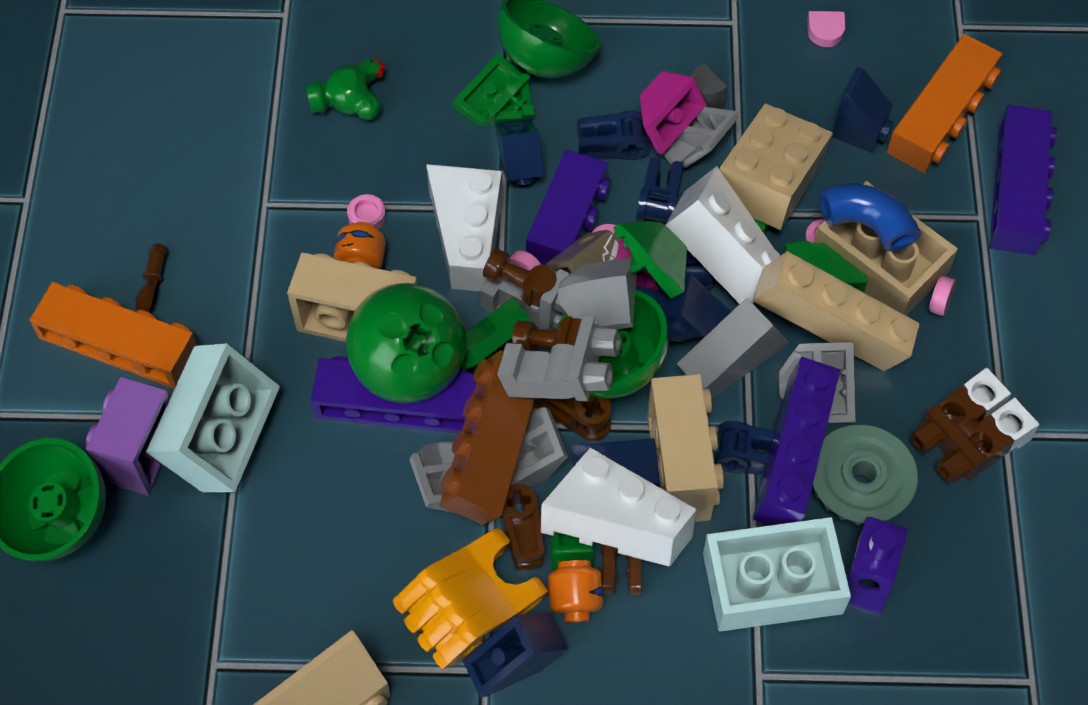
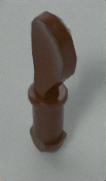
(152, 276)

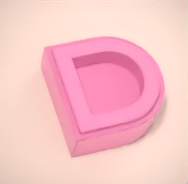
(826, 27)

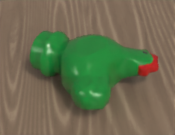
(348, 90)

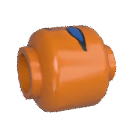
(360, 244)
(575, 590)

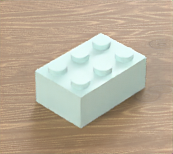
(213, 418)
(775, 574)

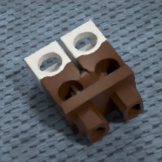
(974, 428)

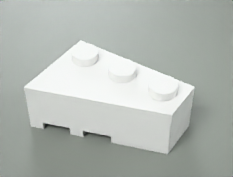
(467, 220)
(618, 509)

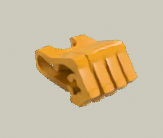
(464, 599)

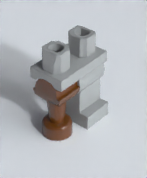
(533, 289)
(570, 366)

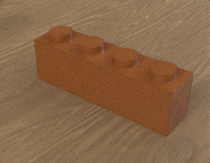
(485, 447)

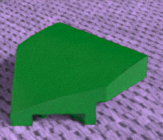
(496, 95)
(658, 250)

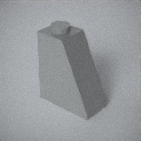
(733, 348)

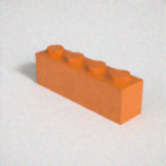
(945, 103)
(113, 334)

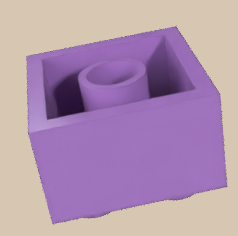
(124, 433)

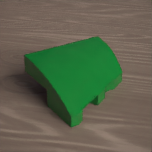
(492, 332)

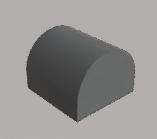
(711, 86)

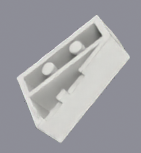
(722, 235)

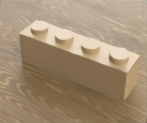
(836, 311)

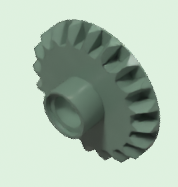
(868, 453)

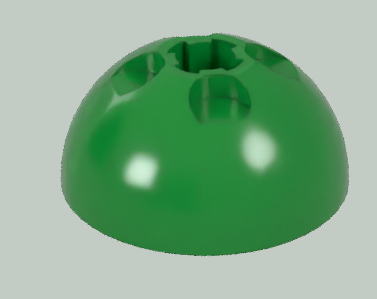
(545, 38)
(385, 348)
(641, 350)
(32, 513)

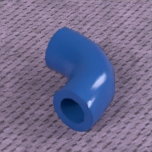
(874, 209)

